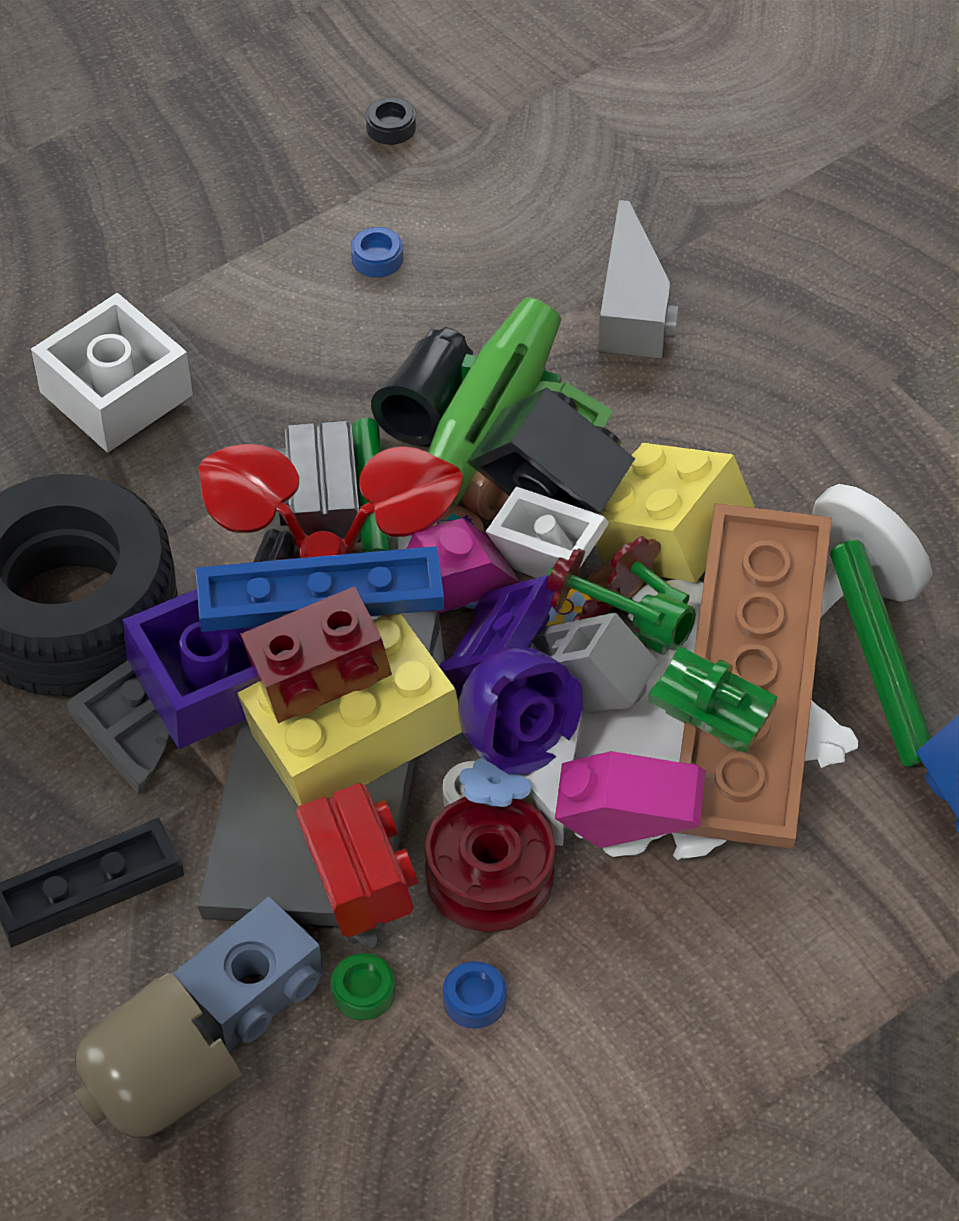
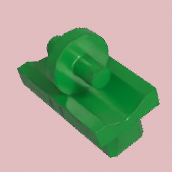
(713, 699)

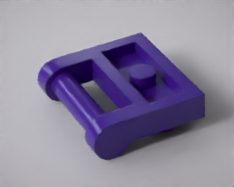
(502, 621)

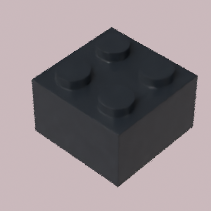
(552, 452)

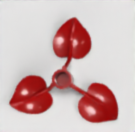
(403, 487)

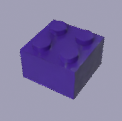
(187, 671)

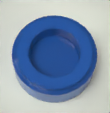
(377, 252)
(474, 994)

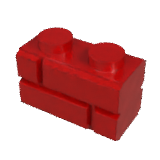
(356, 860)

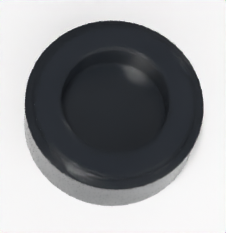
(390, 120)

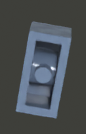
(260, 944)

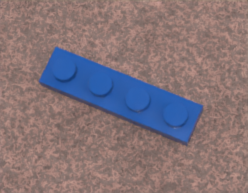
(267, 590)

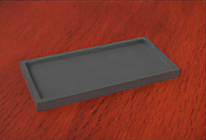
(258, 837)

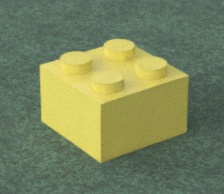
(672, 500)

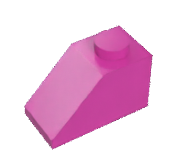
(467, 562)
(628, 797)

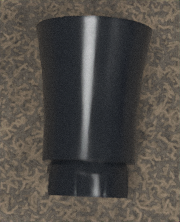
(422, 387)

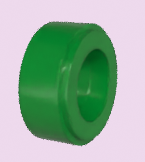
(363, 986)

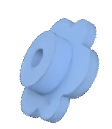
(491, 785)

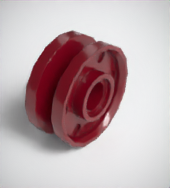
(482, 893)

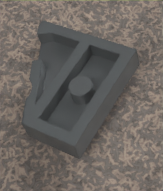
(122, 724)

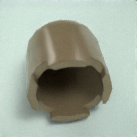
(150, 1062)

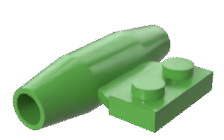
(501, 375)

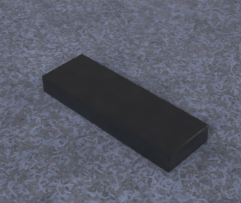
(87, 881)

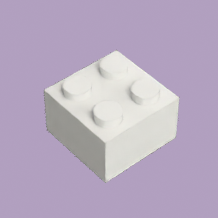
(112, 372)

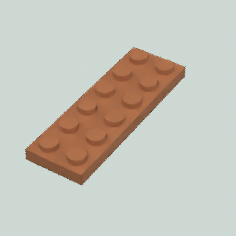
(765, 621)

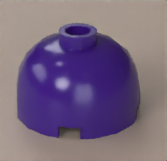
(519, 708)

